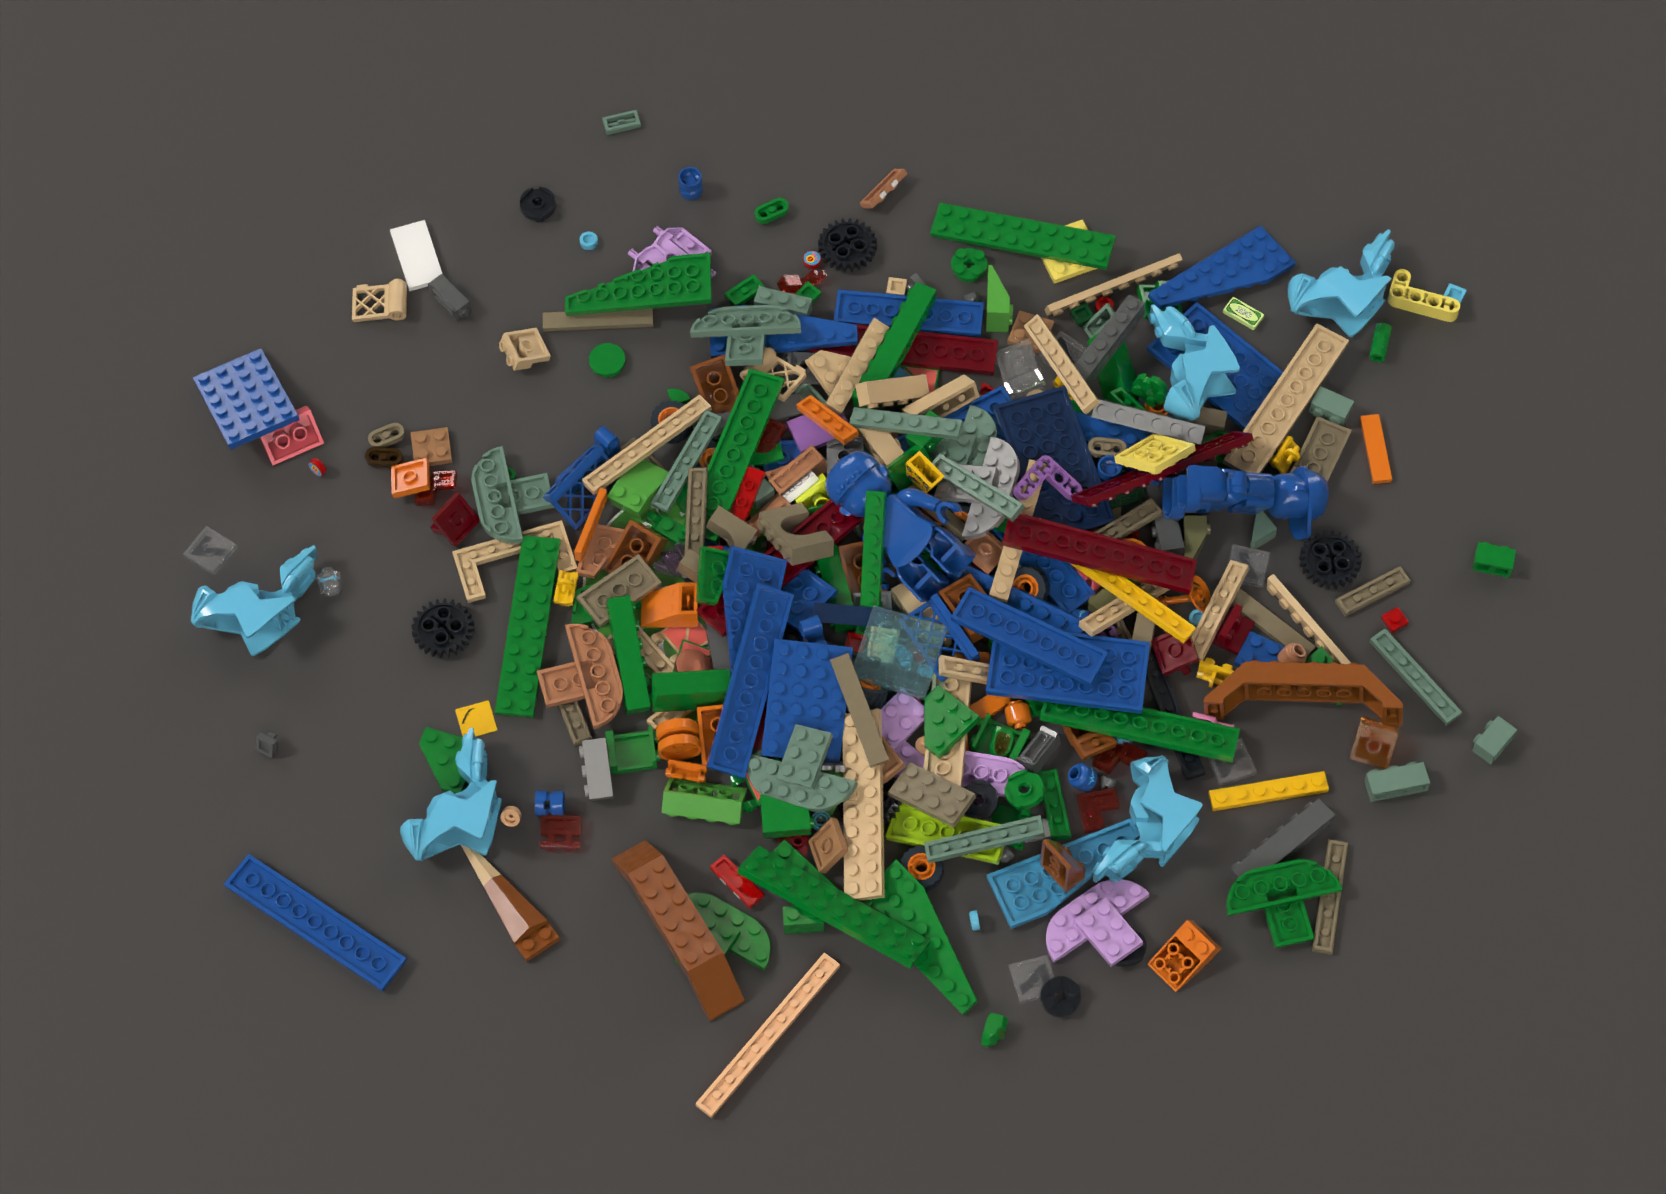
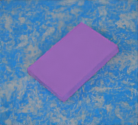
(808, 433)

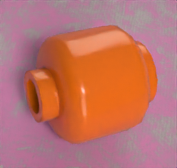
(1018, 714)

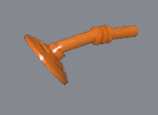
(1195, 596)

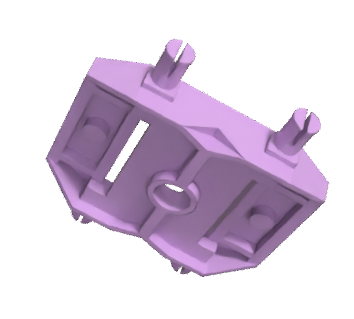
(668, 244)

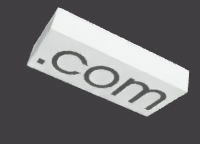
(800, 487)

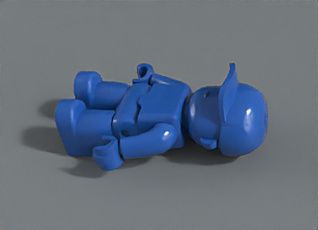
(1293, 495)
(905, 525)

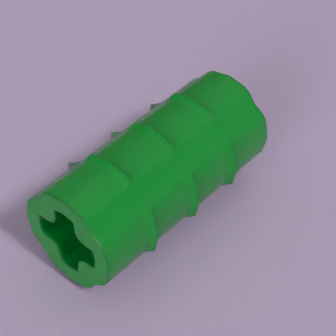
(1380, 342)

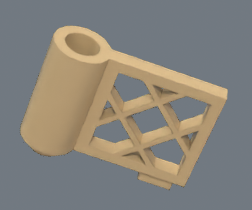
(394, 301)
(769, 363)

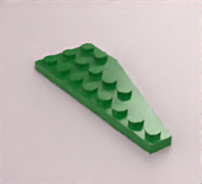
(672, 283)
(910, 906)

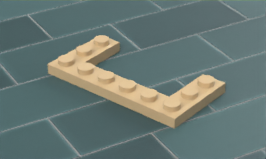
(469, 557)
(657, 663)

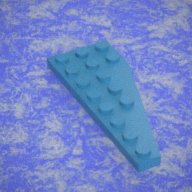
(1030, 893)

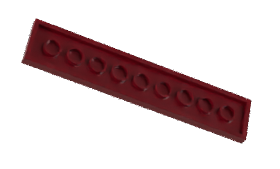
(940, 352)
(1126, 482)
(825, 518)
(1100, 552)

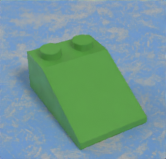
(998, 304)
(637, 489)

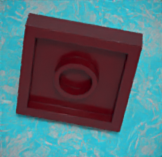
(455, 520)
(1233, 631)
(1173, 654)

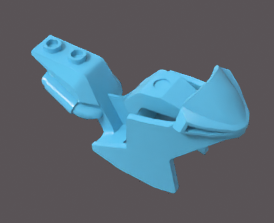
(1345, 297)
(1200, 369)
(254, 613)
(462, 817)
(1161, 819)

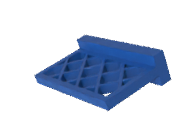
(570, 478)
(954, 630)

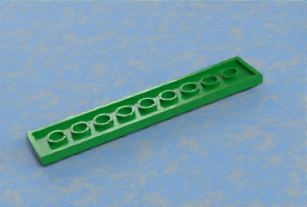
(1023, 236)
(739, 442)
(527, 627)
(1151, 728)
(834, 906)

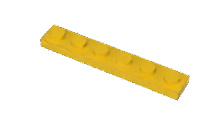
(1268, 791)

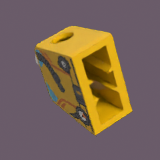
(924, 474)

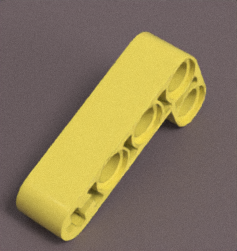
(1444, 309)

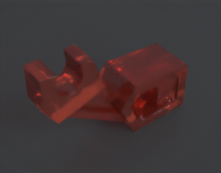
(793, 283)

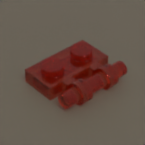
(560, 826)

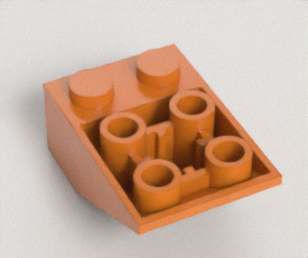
(671, 607)
(1184, 955)

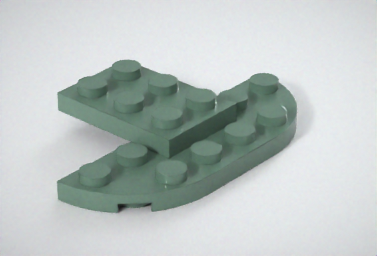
(746, 330)
(973, 440)
(503, 499)
(799, 775)

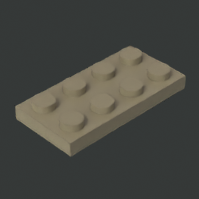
(1323, 447)
(630, 579)
(932, 794)

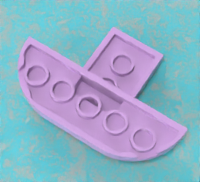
(899, 721)
(990, 769)
(1098, 919)

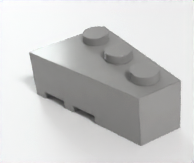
(596, 769)

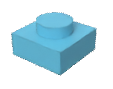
(1455, 292)

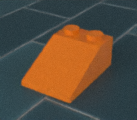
(707, 721)

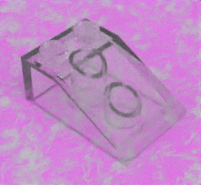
(1020, 368)

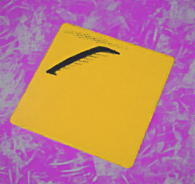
(478, 717)

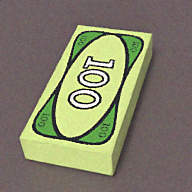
(1243, 313)

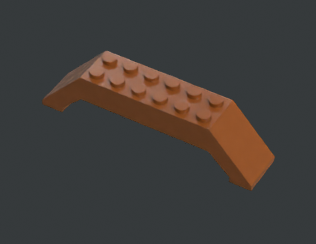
(1304, 684)
(681, 928)

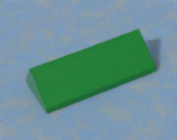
(1117, 372)
(689, 689)

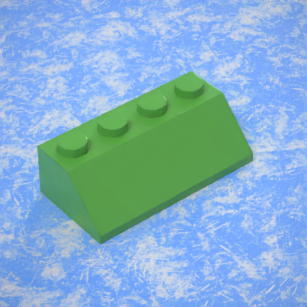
(704, 801)

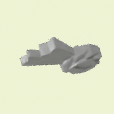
(838, 767)

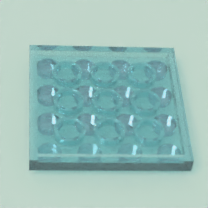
(899, 652)

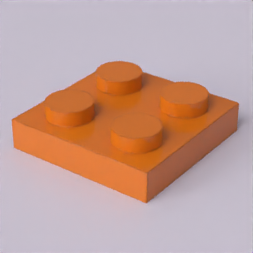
(410, 478)

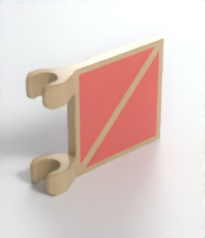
(675, 635)

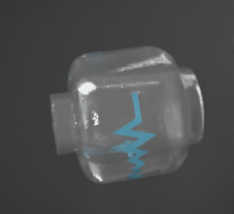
(330, 582)

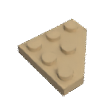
(827, 368)

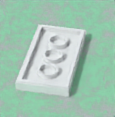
(416, 254)

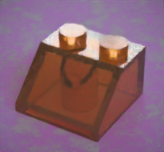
(1374, 742)

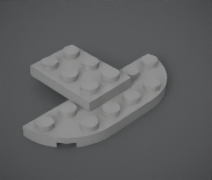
(999, 469)

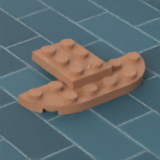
(589, 677)

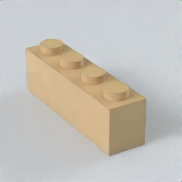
(891, 391)
(946, 398)
(881, 445)
(908, 602)

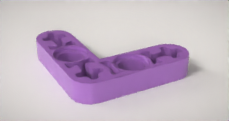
(1049, 474)

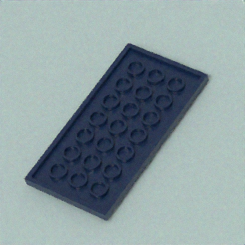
(1049, 427)

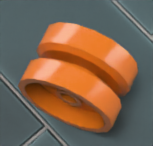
(678, 739)

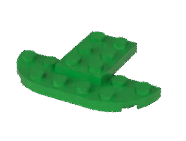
(1280, 893)
(733, 930)

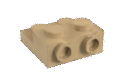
(524, 348)

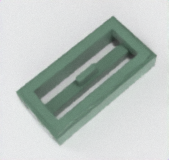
(622, 124)

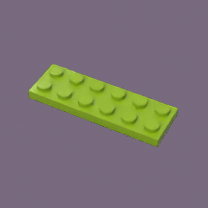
(916, 828)

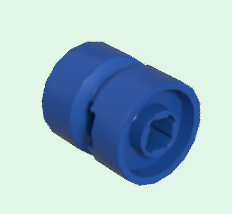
(690, 183)
(1108, 469)
(556, 799)

